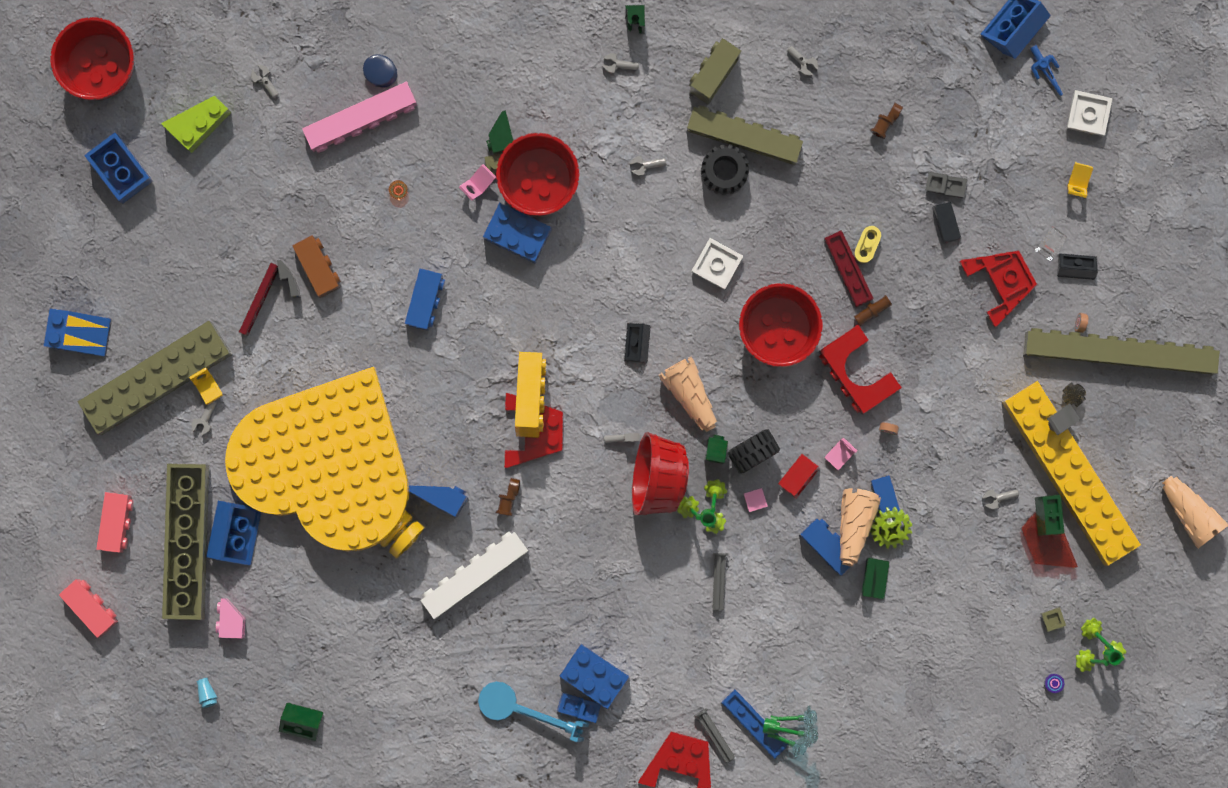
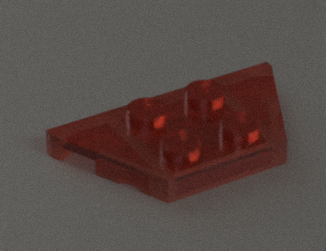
(1047, 549)

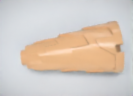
(689, 390)
(857, 517)
(1197, 517)

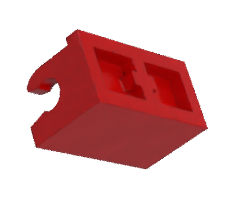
(799, 476)

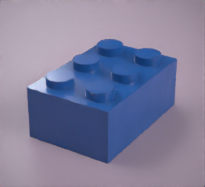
(118, 168)
(517, 233)
(594, 676)

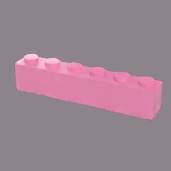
(359, 117)

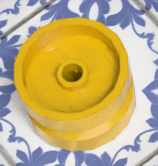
(403, 536)

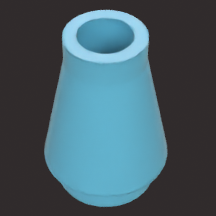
(206, 693)

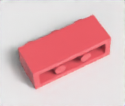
(114, 522)
(89, 607)

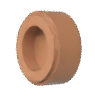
(1081, 322)
(888, 428)

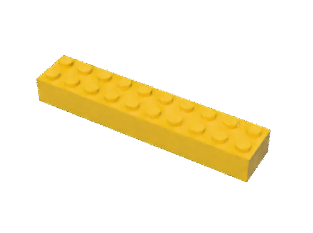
(1071, 475)

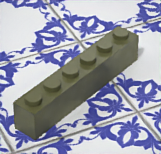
(744, 135)

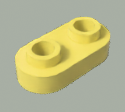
(867, 245)

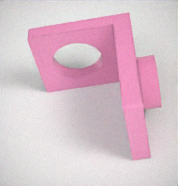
(478, 182)
(840, 453)

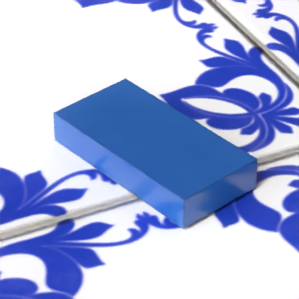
(885, 490)

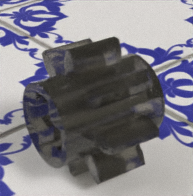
(1074, 394)

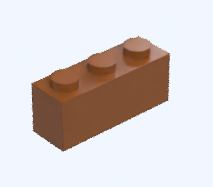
(317, 266)

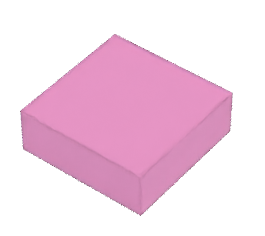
(755, 500)

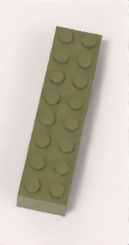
(154, 378)
(185, 541)

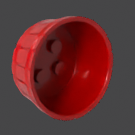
(92, 58)
(537, 174)
(780, 324)
(659, 475)

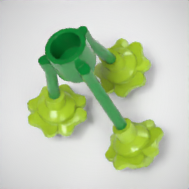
(712, 520)
(1112, 654)

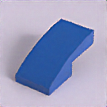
(578, 707)

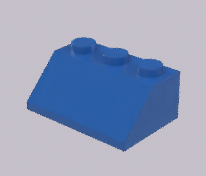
(1015, 25)
(233, 533)

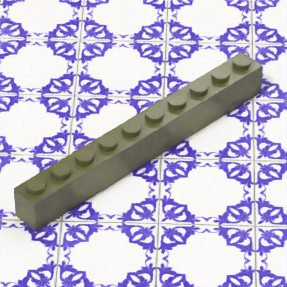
(1121, 352)

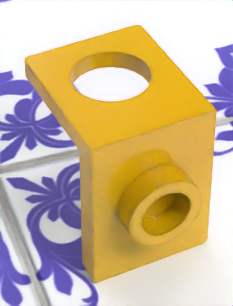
(1079, 179)
(206, 386)

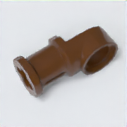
(885, 121)
(506, 501)

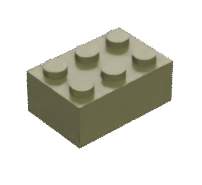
(714, 70)

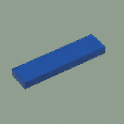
(752, 722)

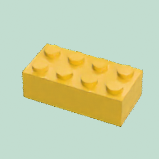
(529, 390)

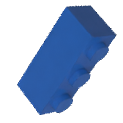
(424, 299)
(825, 544)

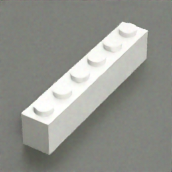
(474, 575)

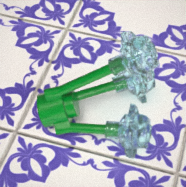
(807, 737)

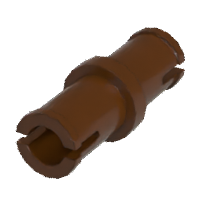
(873, 310)

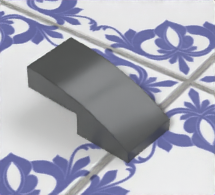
(946, 185)
(286, 275)

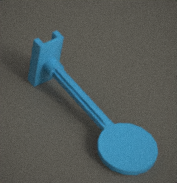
(499, 701)

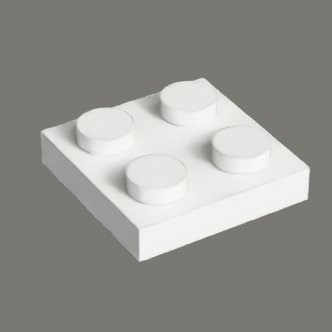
(1089, 113)
(717, 263)

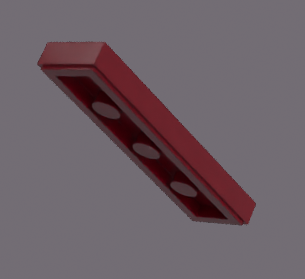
(848, 268)
(259, 299)

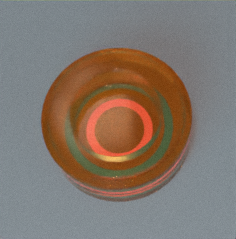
(398, 190)

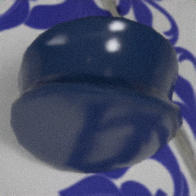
(380, 70)

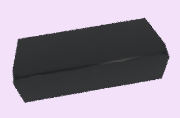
(946, 222)
(1077, 266)
(637, 343)

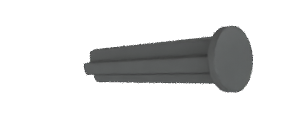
(719, 581)
(715, 735)

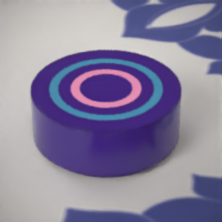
(1054, 683)

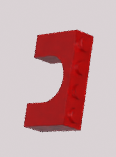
(862, 396)

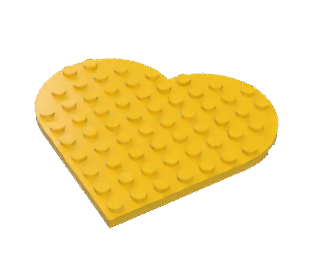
(326, 459)

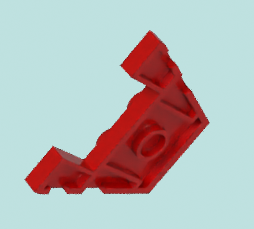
(1009, 277)
(549, 440)
(680, 755)

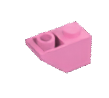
(231, 620)

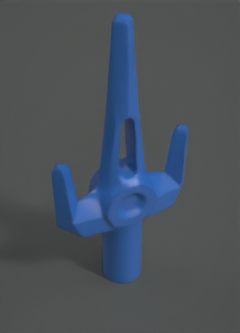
(1043, 63)

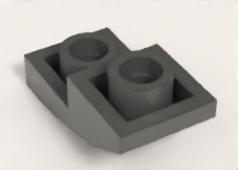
(1063, 419)

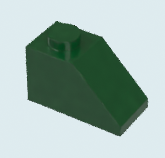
(500, 134)
(716, 449)

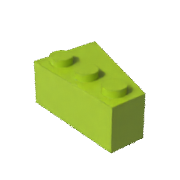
(197, 122)

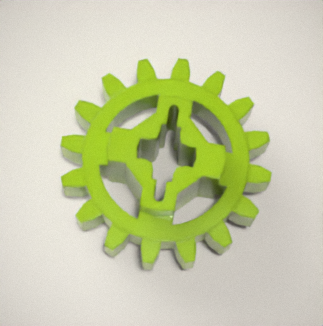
(892, 535)

